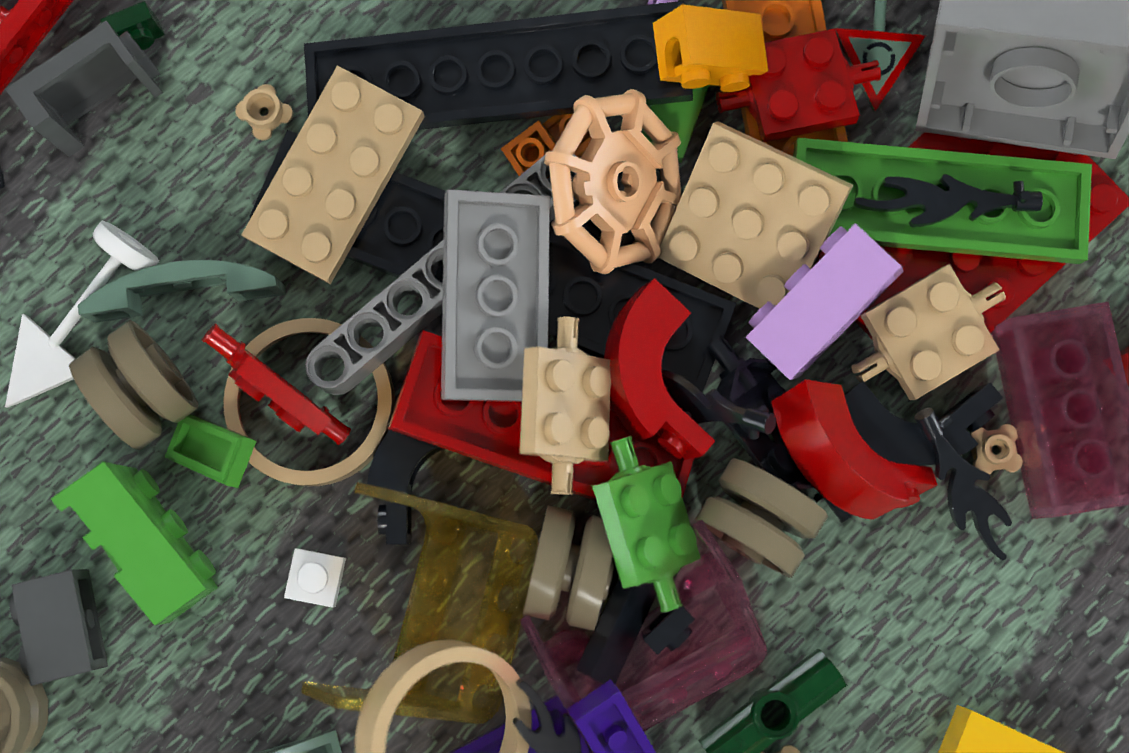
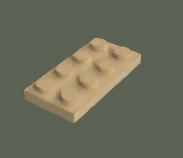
(333, 174)

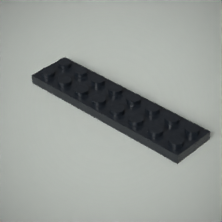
(505, 66)

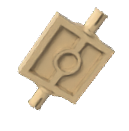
(929, 332)
(565, 405)

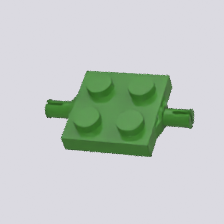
(646, 524)

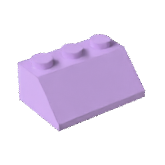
(823, 301)

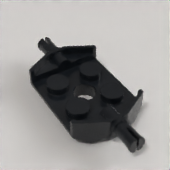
(748, 387)

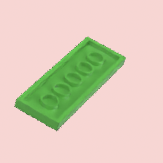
(1049, 235)

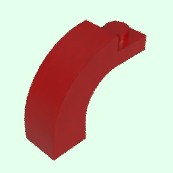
(637, 383)
(836, 457)

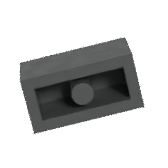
(58, 626)

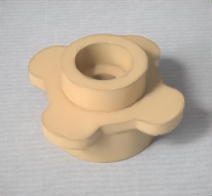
(254, 102)
(1005, 439)

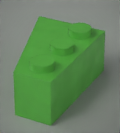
(140, 539)

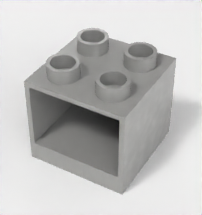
(1030, 74)

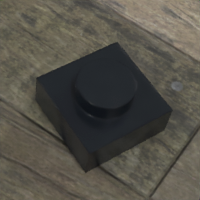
(668, 629)

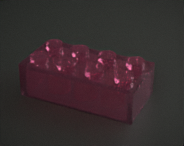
(1068, 408)

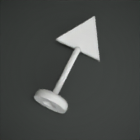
(39, 358)

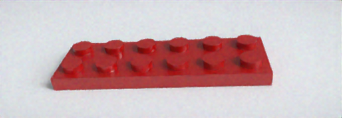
(493, 428)

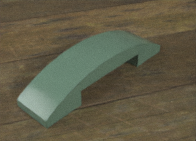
(123, 296)

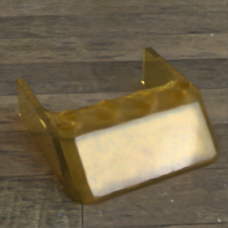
(465, 589)

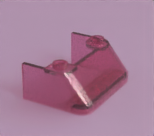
(718, 651)

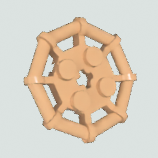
(597, 177)

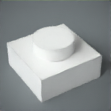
(315, 577)

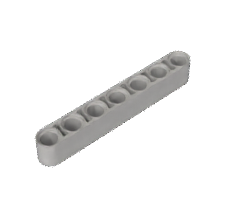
(383, 311)

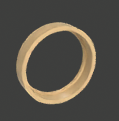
(356, 460)
(416, 663)

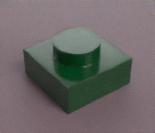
(139, 23)

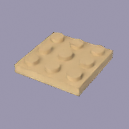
(751, 217)

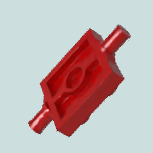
(804, 87)
(260, 380)

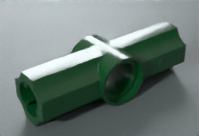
(801, 693)

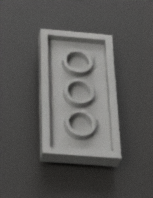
(492, 291)

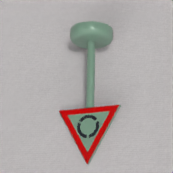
(889, 48)

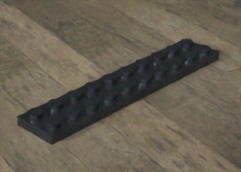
(411, 223)

